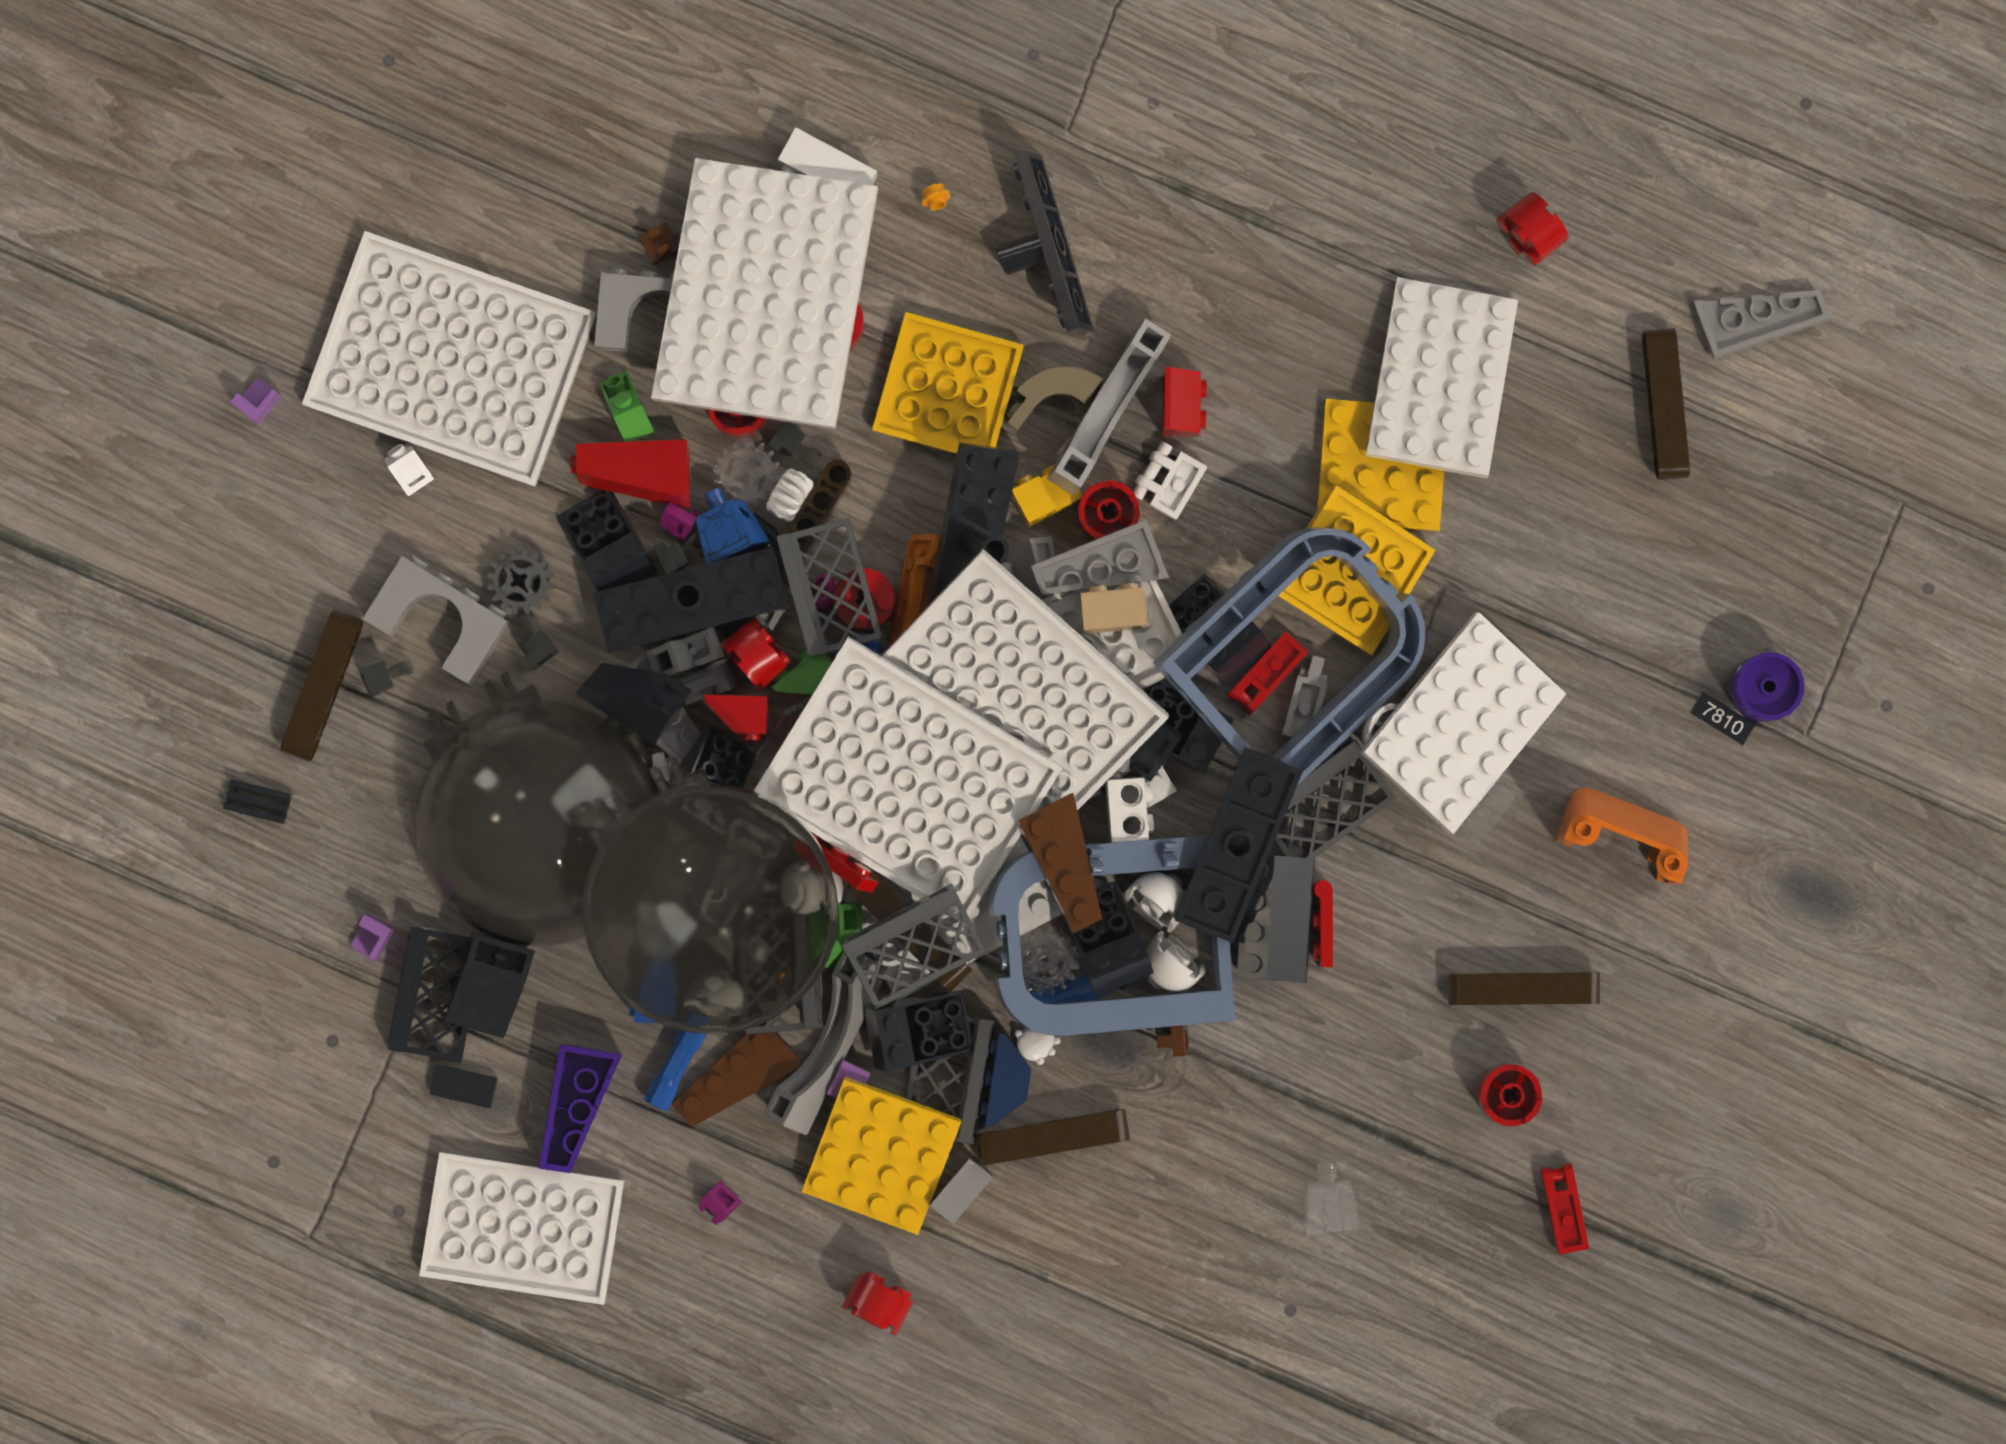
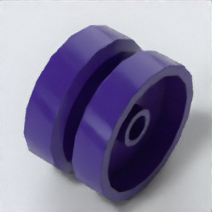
(1748, 687)

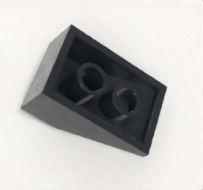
(636, 698)

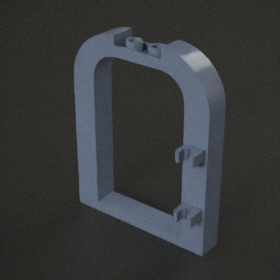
(1252, 595)
(1109, 1013)

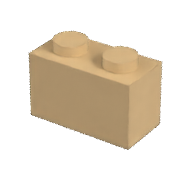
(1114, 609)

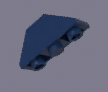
(1007, 1081)

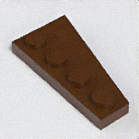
(1061, 854)
(740, 1073)

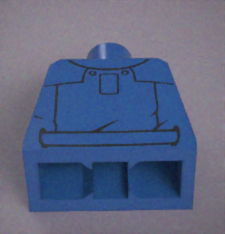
(728, 528)

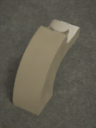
(1052, 383)

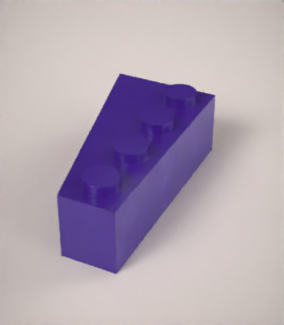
(575, 1096)

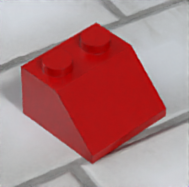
(1182, 402)
(743, 714)

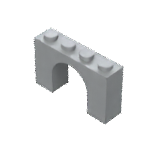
(616, 302)
(480, 626)

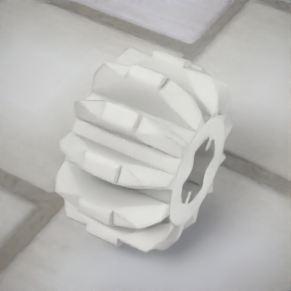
(789, 495)

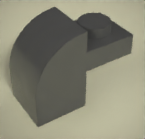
(686, 654)

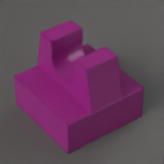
(678, 521)
(720, 1202)

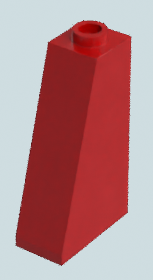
(637, 469)

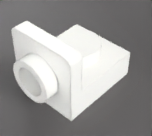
(407, 468)

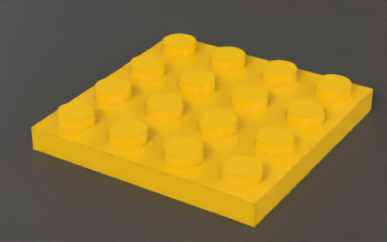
(947, 385)
(1396, 490)
(1333, 593)
(881, 1155)

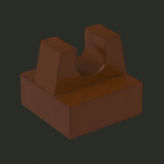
(659, 243)
(1177, 1040)

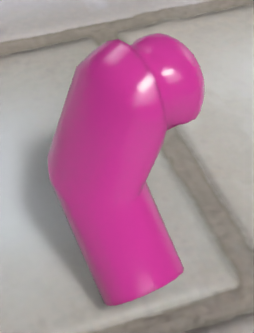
(824, 601)

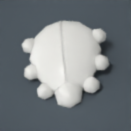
(1035, 1045)

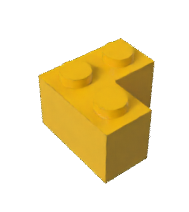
(1041, 499)

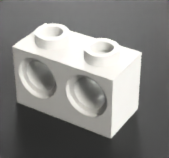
(1120, 810)

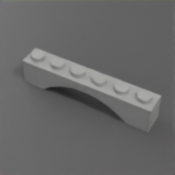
(1107, 407)
(802, 1094)

